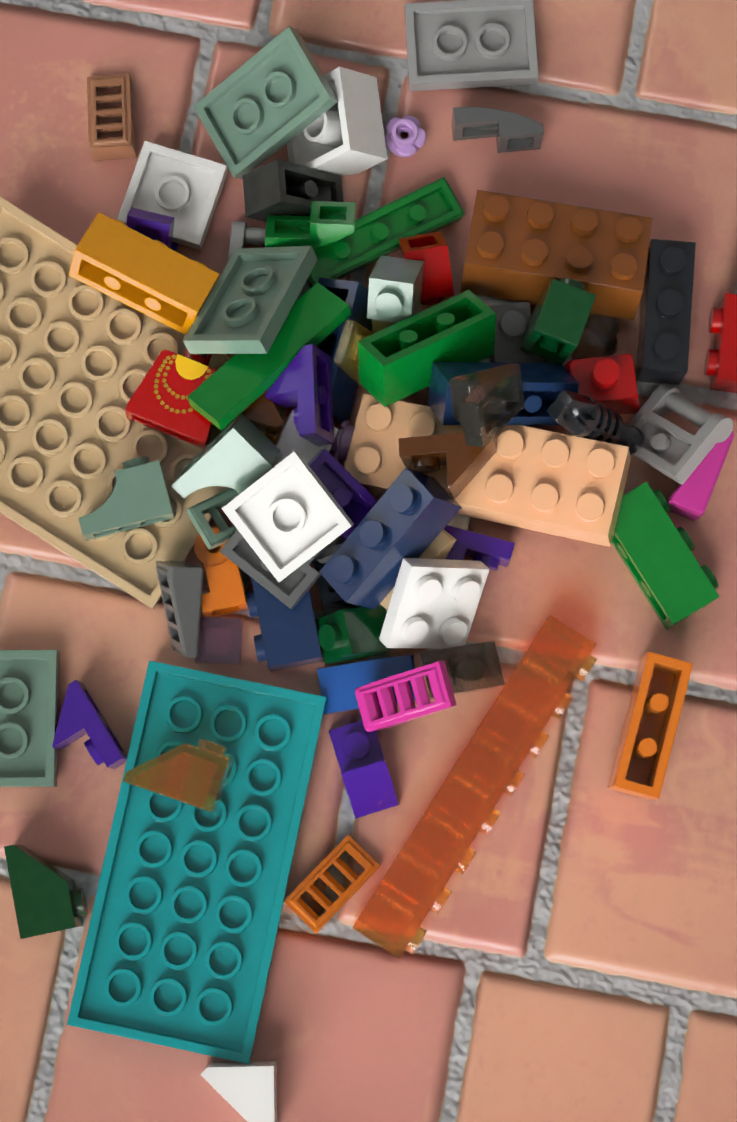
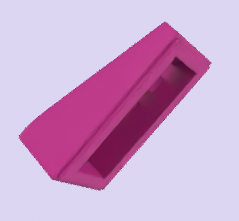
(693, 496)
(379, 704)

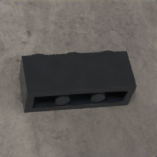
(666, 312)

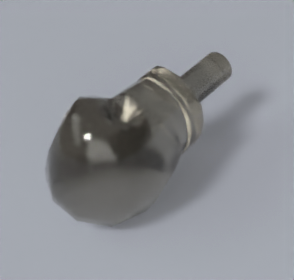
(598, 337)

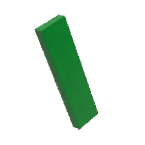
(378, 231)
(250, 375)

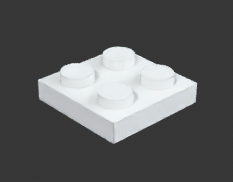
(176, 187)
(287, 516)
(433, 603)

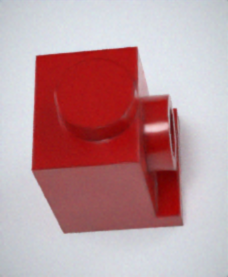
(437, 270)

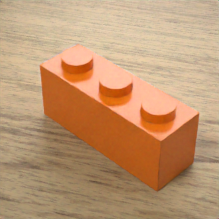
(650, 726)

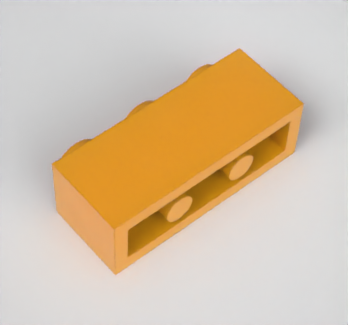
(142, 273)

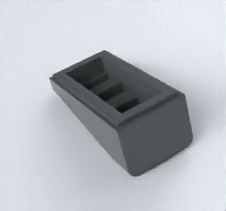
(182, 597)

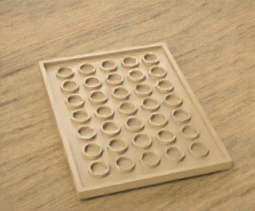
(63, 398)

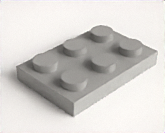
(470, 44)

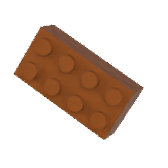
(527, 242)

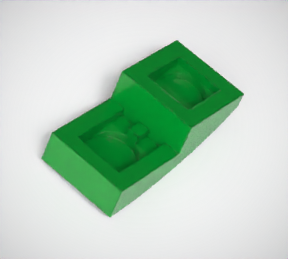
(324, 226)

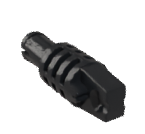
(593, 420)

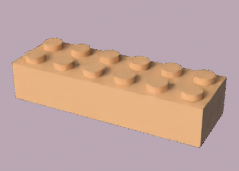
(531, 482)

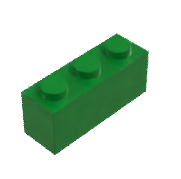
(402, 355)
(661, 557)

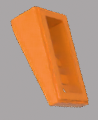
(309, 916)

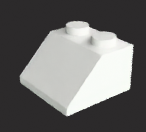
(349, 133)

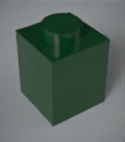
(351, 634)

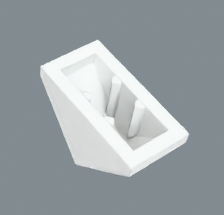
(246, 1087)

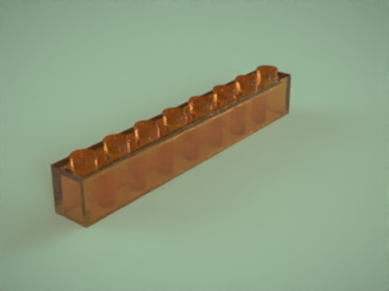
(474, 787)

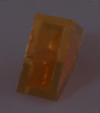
(186, 774)

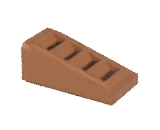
(111, 147)

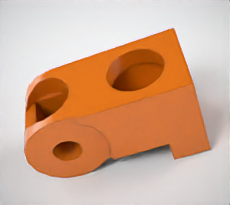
(224, 581)

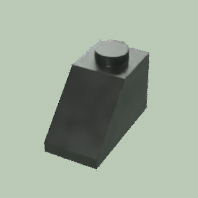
(287, 189)

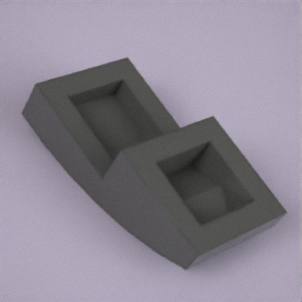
(511, 130)

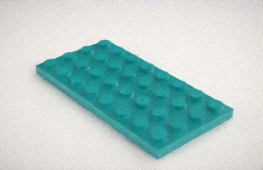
(192, 893)

